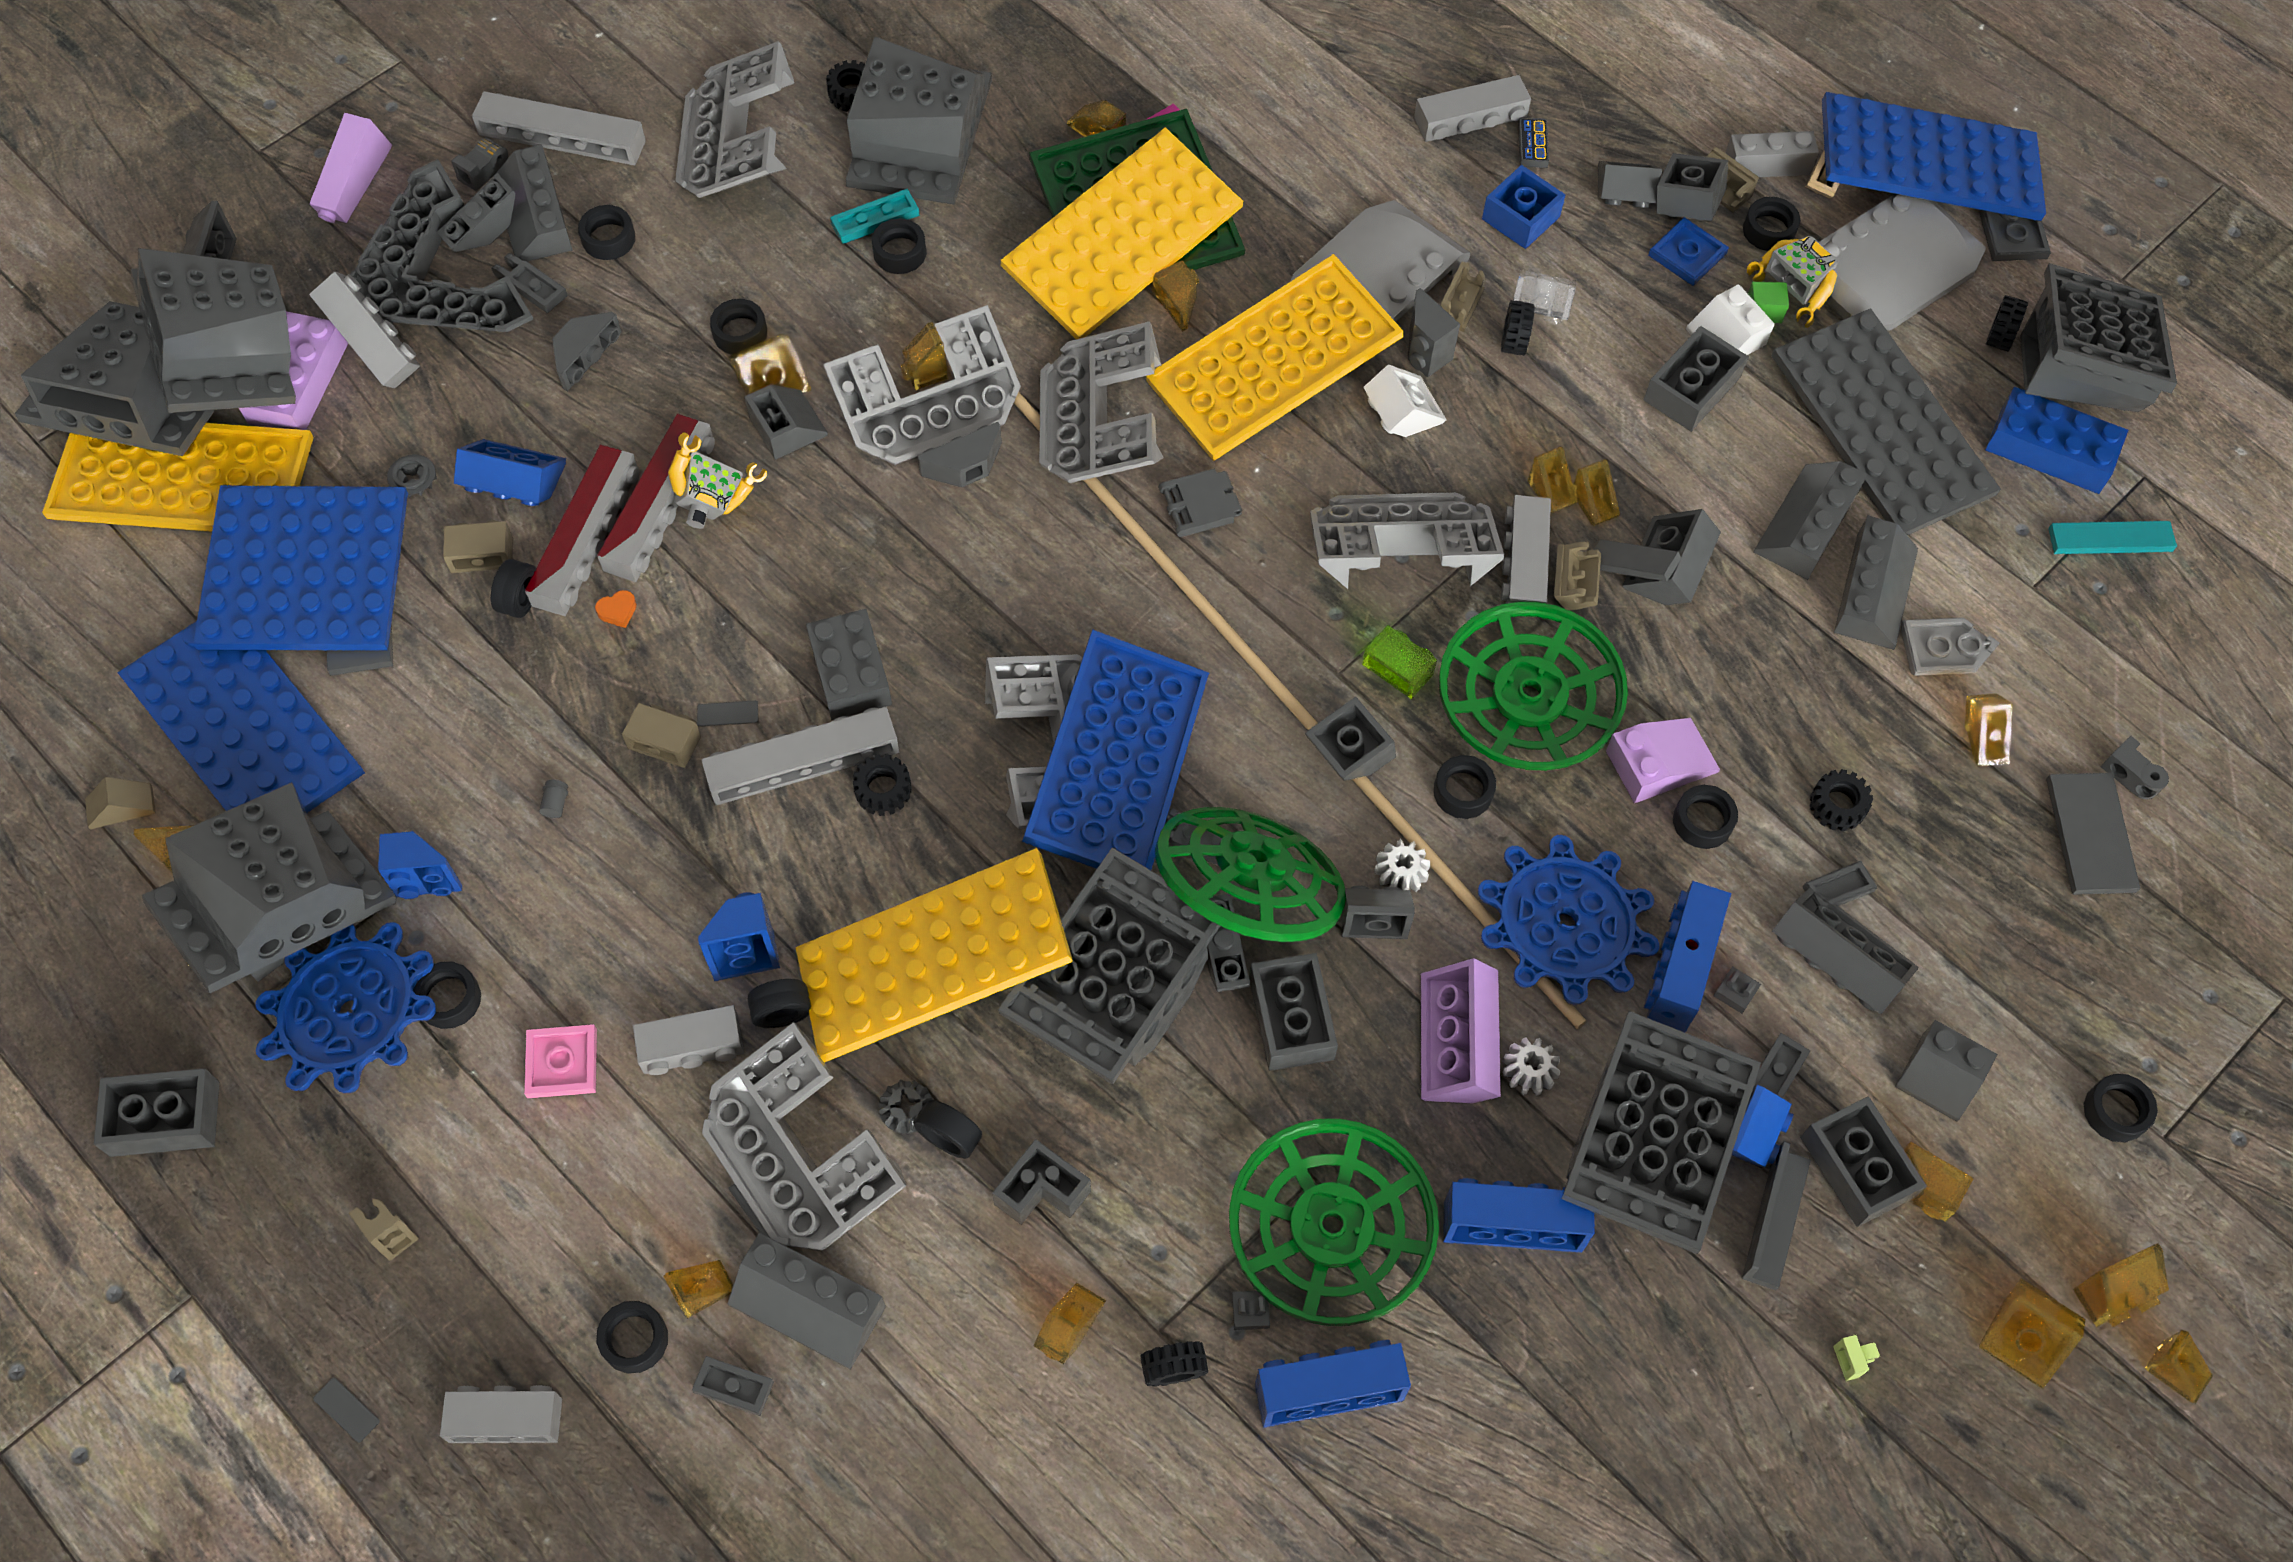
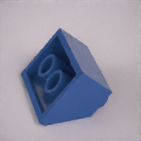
(508, 471)
(739, 938)

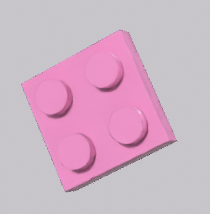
(560, 1061)

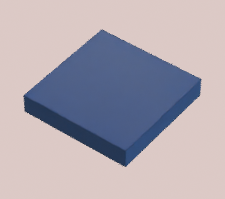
(1688, 251)

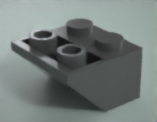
(783, 419)

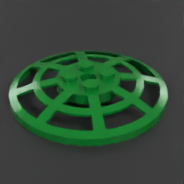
(1537, 673)
(1255, 863)
(1337, 1201)

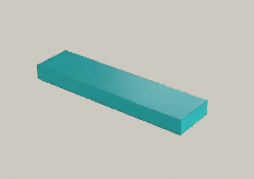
(2112, 537)

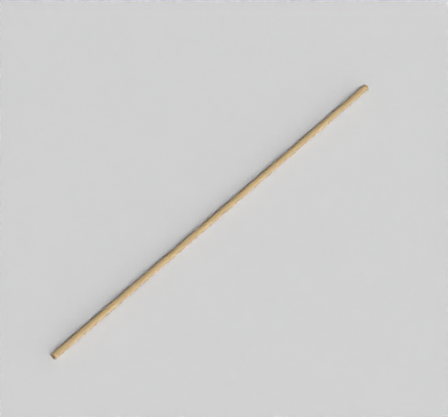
(1303, 715)

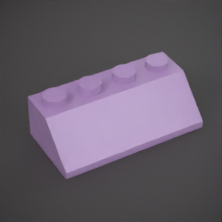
(1460, 1033)

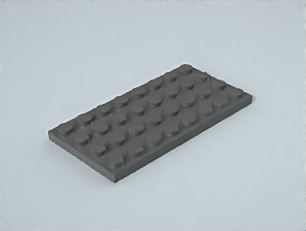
(1885, 422)

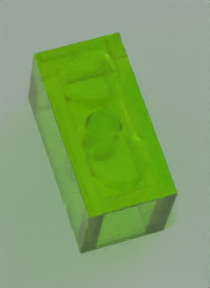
(1399, 661)

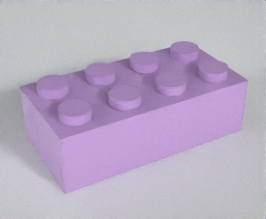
(314, 358)

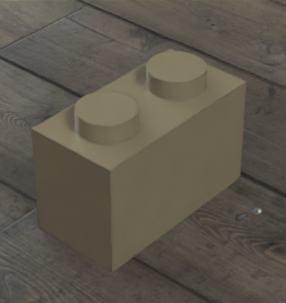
(477, 546)
(661, 734)

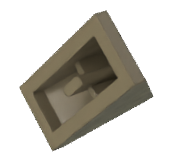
(118, 801)

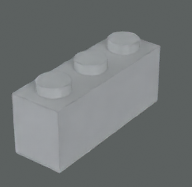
(1775, 153)
(688, 1040)
(501, 1415)

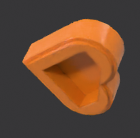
(616, 609)

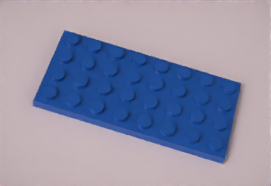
(1932, 156)
(239, 722)
(1116, 754)

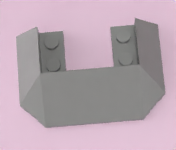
(713, 137)
(1073, 406)
(908, 426)
(1364, 527)
(1029, 689)
(769, 1165)

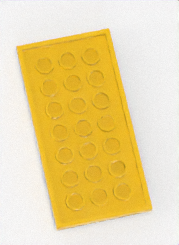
(1121, 234)
(1274, 356)
(163, 490)
(932, 955)

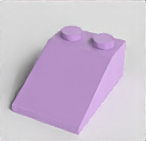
(1660, 757)

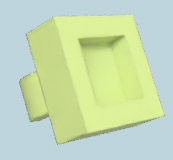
(1854, 1357)

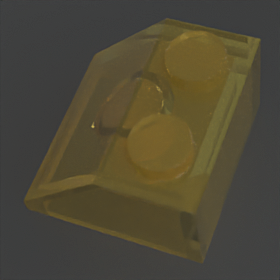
(769, 364)
(2124, 1287)
(2033, 1333)

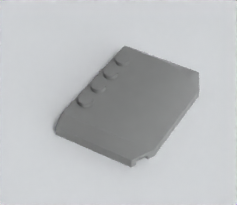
(1392, 255)
(1900, 259)

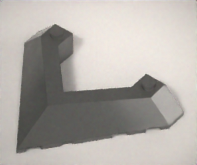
(402, 252)

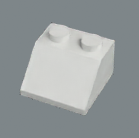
(1735, 320)
(1403, 402)

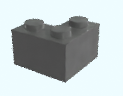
(1038, 1176)

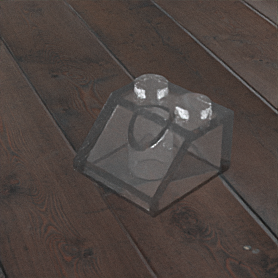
(1548, 293)

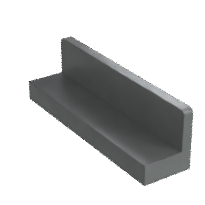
(1776, 1219)

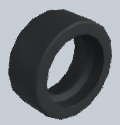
(1776, 208)
(602, 216)
(896, 229)
(737, 309)
(1474, 767)
(1714, 797)
(469, 1004)
(2133, 1089)
(948, 1129)
(613, 1318)

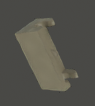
(1740, 181)
(1463, 295)
(1577, 576)
(385, 1232)

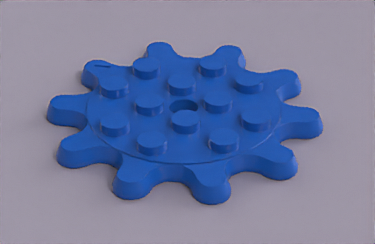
(1588, 893)
(320, 984)

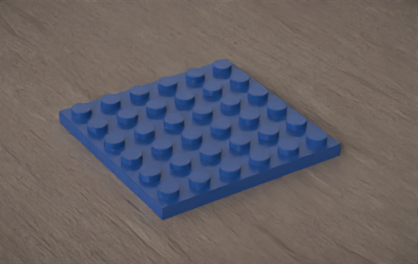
(301, 568)

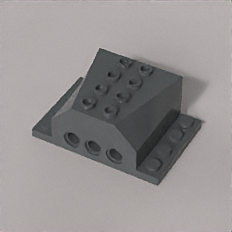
(913, 123)
(214, 331)
(2096, 343)
(107, 387)
(261, 887)
(1130, 971)
(1660, 1132)

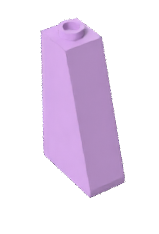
(349, 168)

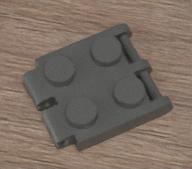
(1202, 500)

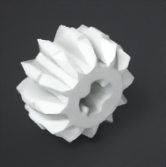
(1403, 857)
(1525, 1075)

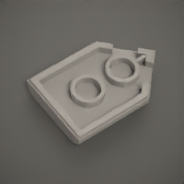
(1945, 646)

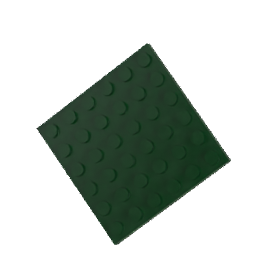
(1076, 165)

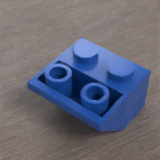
(414, 867)

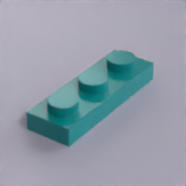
(867, 217)

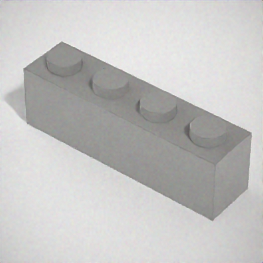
(1472, 108)
(365, 329)
(1527, 550)

